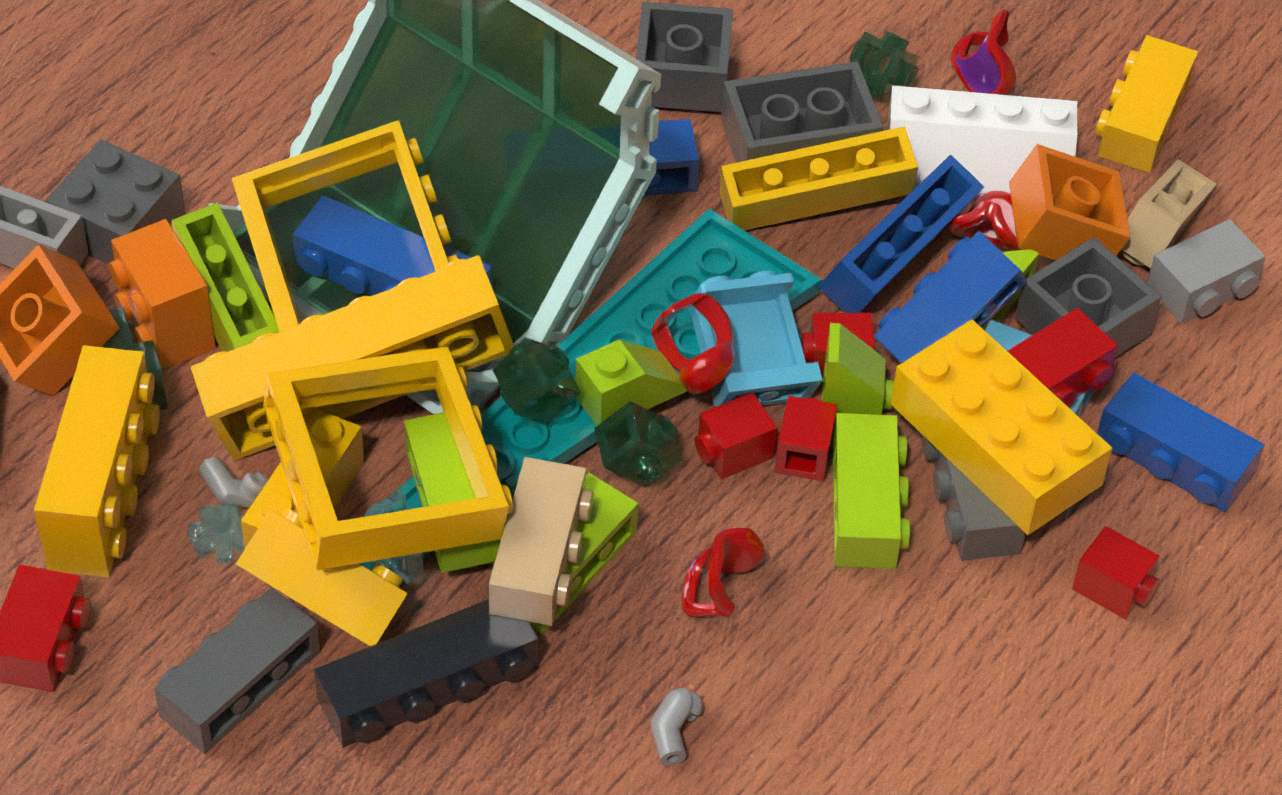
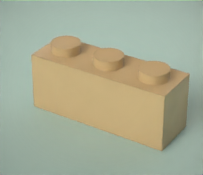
(540, 542)

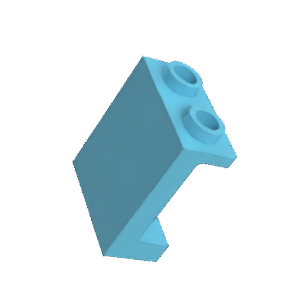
(765, 339)

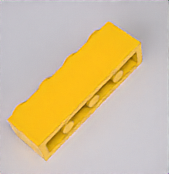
(818, 179)

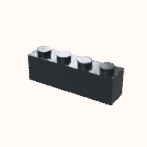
(423, 671)

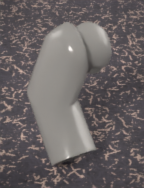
(231, 490)
(674, 710)

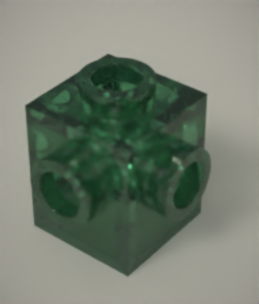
(872, 55)
(536, 380)
(638, 444)

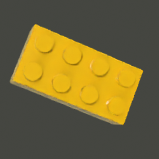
(1000, 426)
(96, 462)

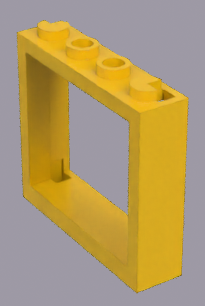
(321, 169)
(399, 532)

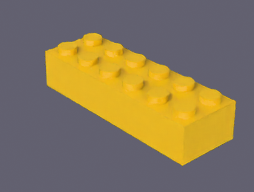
(422, 313)

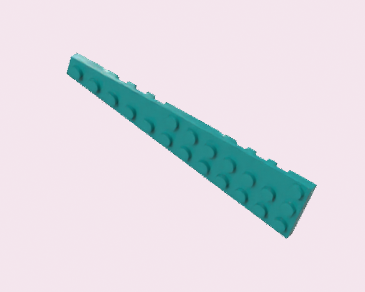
(702, 251)

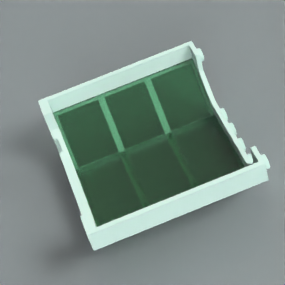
(524, 136)

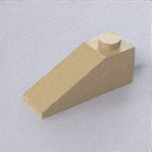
(1165, 212)

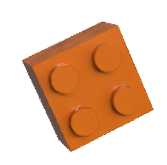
(1065, 203)
(162, 293)
(48, 318)

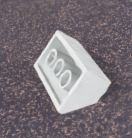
(980, 130)

